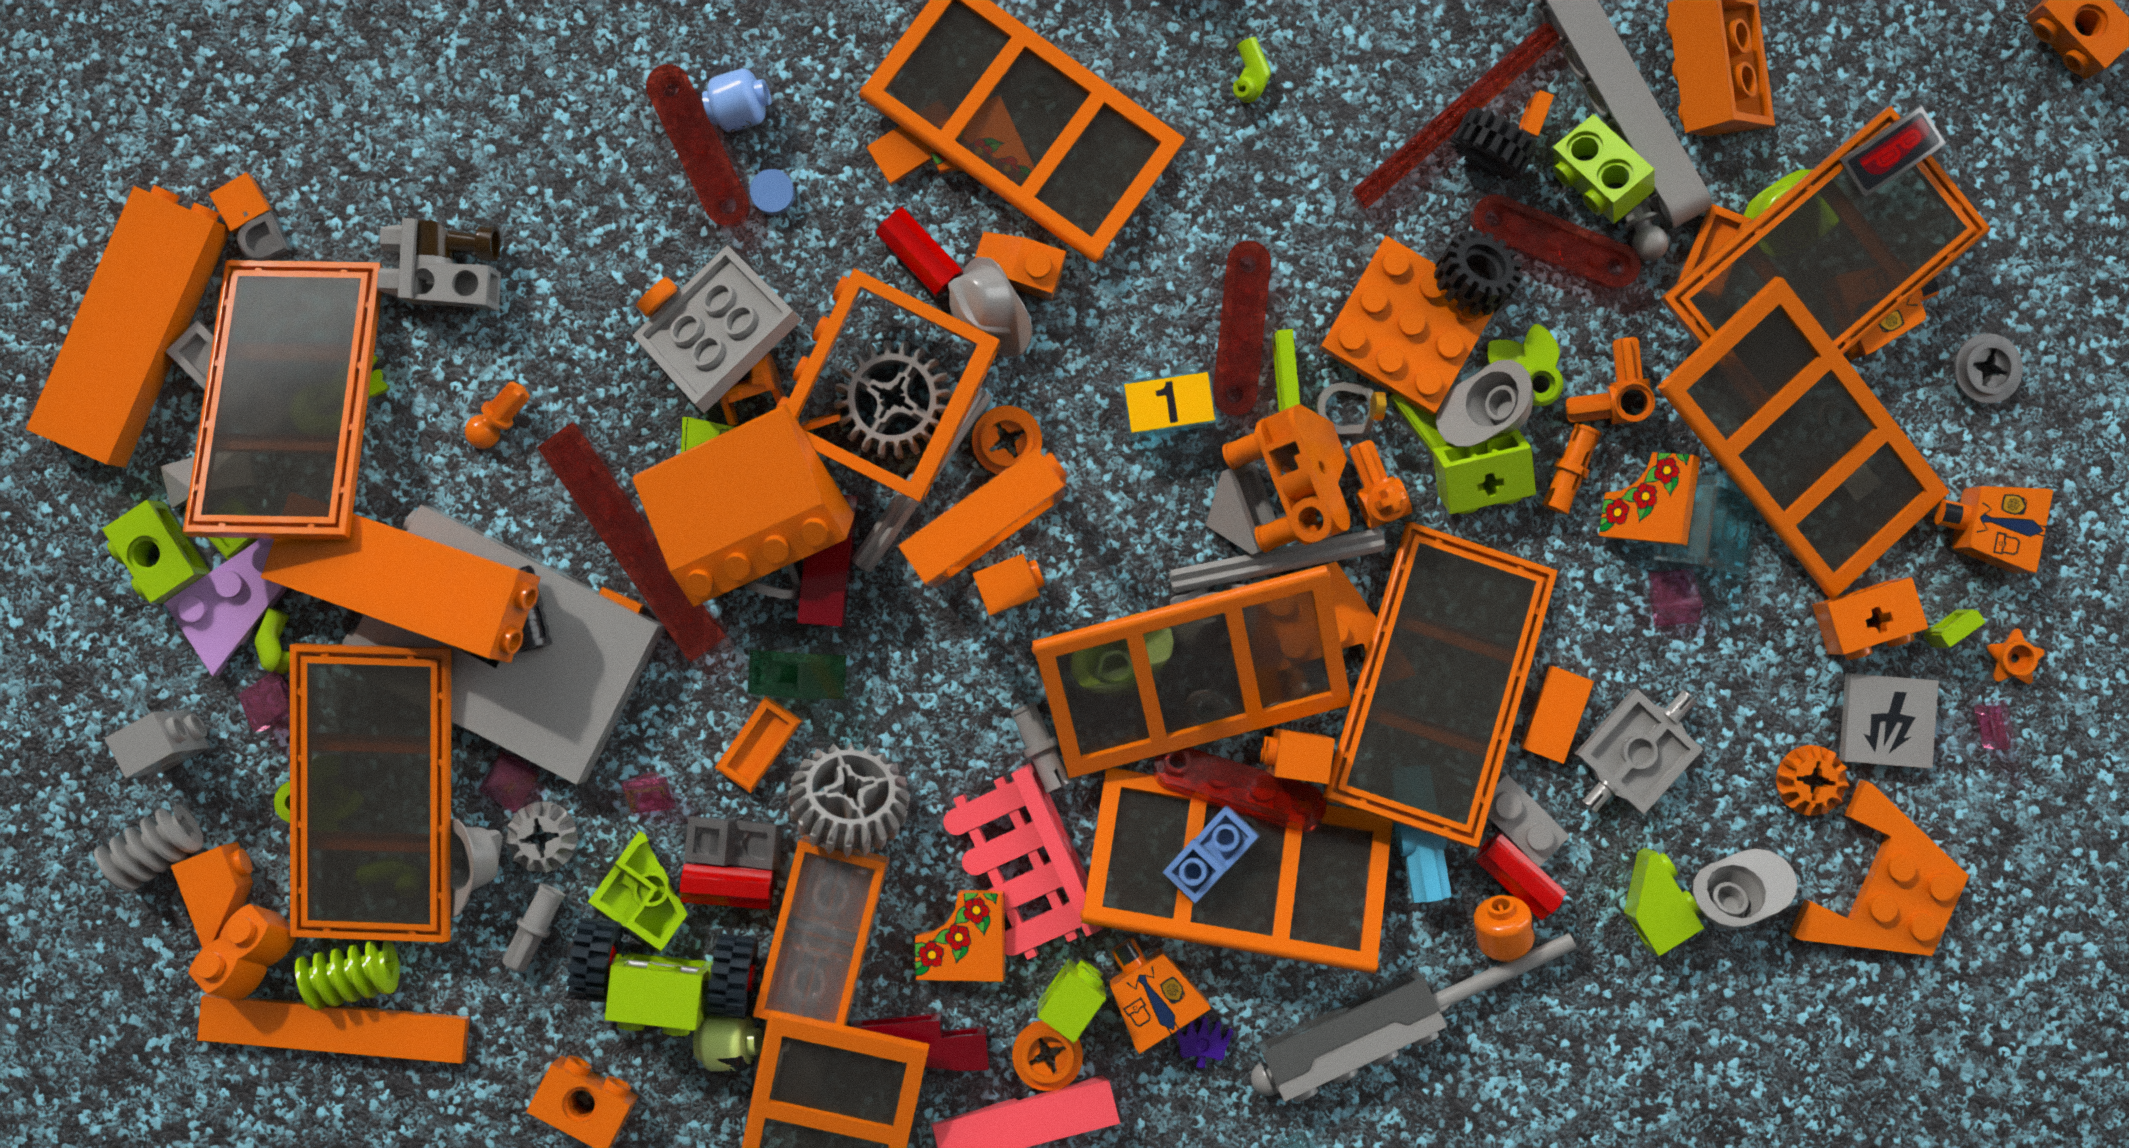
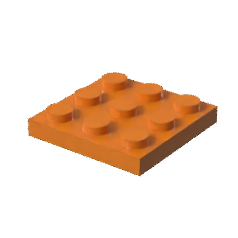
(1403, 328)

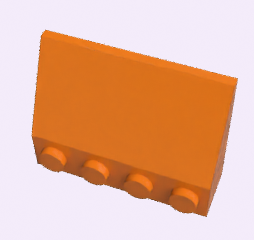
(742, 505)

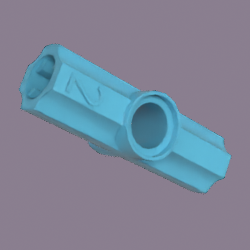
(1424, 863)

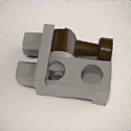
(428, 269)

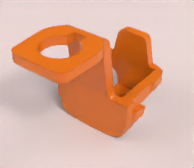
(764, 378)

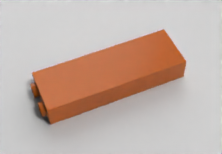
(126, 323)
(412, 585)

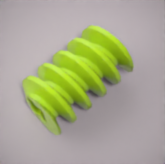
(349, 977)

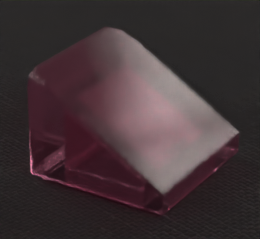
(1674, 597)
(266, 701)
(1995, 724)

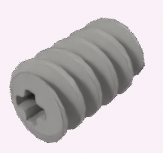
(153, 851)

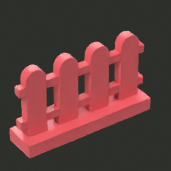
(1044, 830)

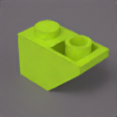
(1657, 906)

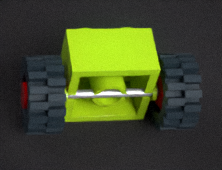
(660, 988)

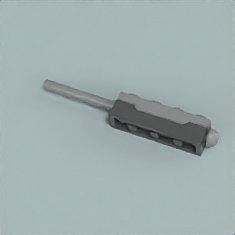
(1375, 1027)

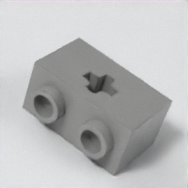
(158, 742)

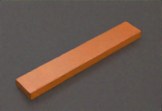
(334, 1029)

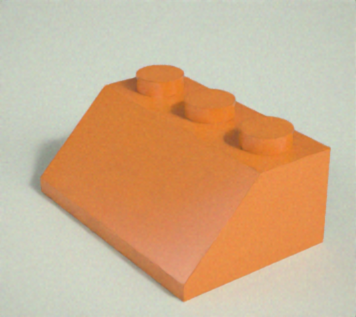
(1720, 66)

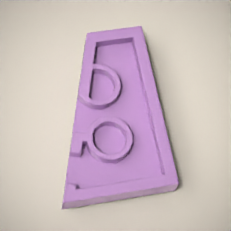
(226, 605)

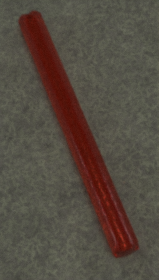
(1451, 117)

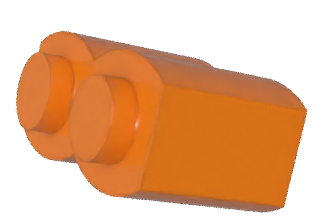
(241, 955)

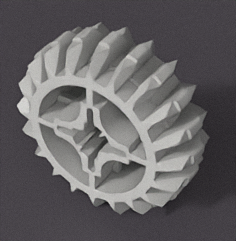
(902, 381)
(834, 816)

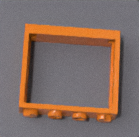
(826, 335)
(986, 518)

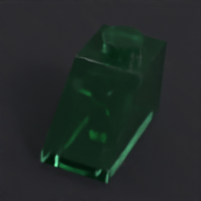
(797, 674)

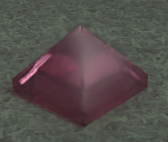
(509, 782)
(648, 793)

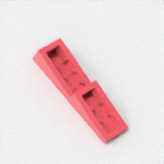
(1032, 1120)

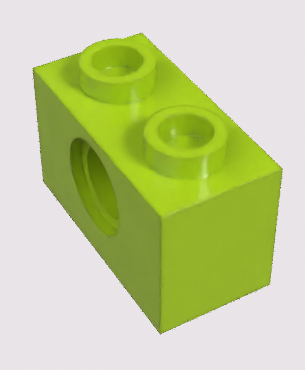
(130, 543)

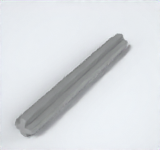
(902, 507)
(1277, 560)

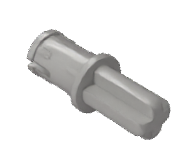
(533, 927)

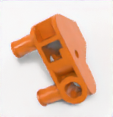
(1313, 462)

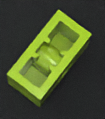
(1484, 473)

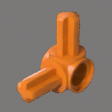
(1608, 405)
(1381, 497)

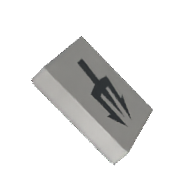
(1888, 720)

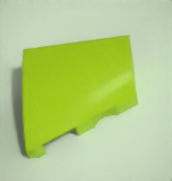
(640, 896)

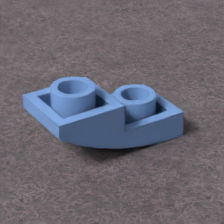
(1211, 854)

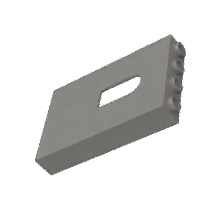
(551, 700)

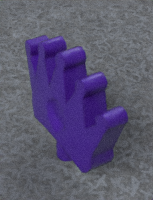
(1202, 1043)

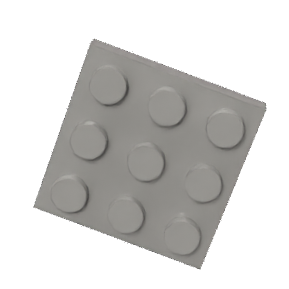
(716, 328)

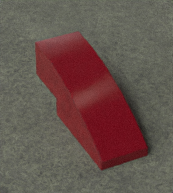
(827, 580)
(948, 1049)

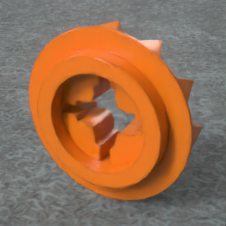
(986, 436)
(1801, 763)
(1040, 1074)

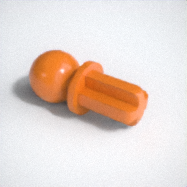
(484, 429)

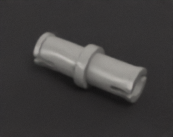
(1040, 747)

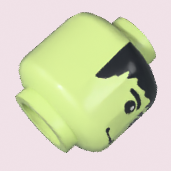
(727, 1043)

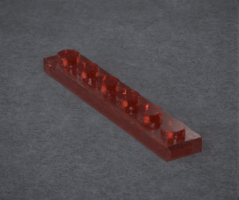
(629, 539)

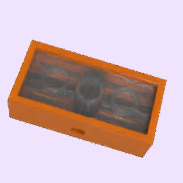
(822, 933)

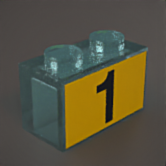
(1168, 402)

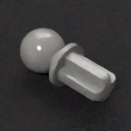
(1650, 240)

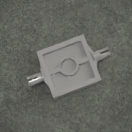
(1638, 751)

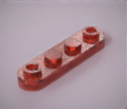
(698, 146)
(1556, 242)
(1241, 328)
(1241, 788)

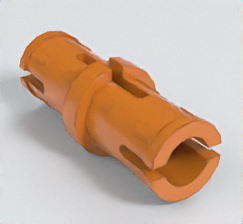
(1571, 468)

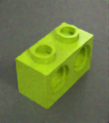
(1612, 163)
(1072, 998)

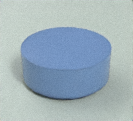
(772, 192)

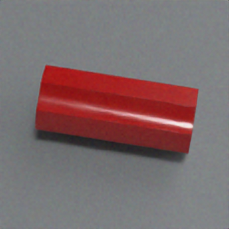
(918, 251)
(1519, 875)
(727, 886)

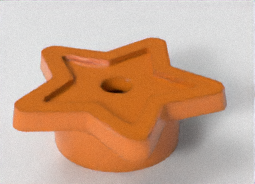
(2027, 658)

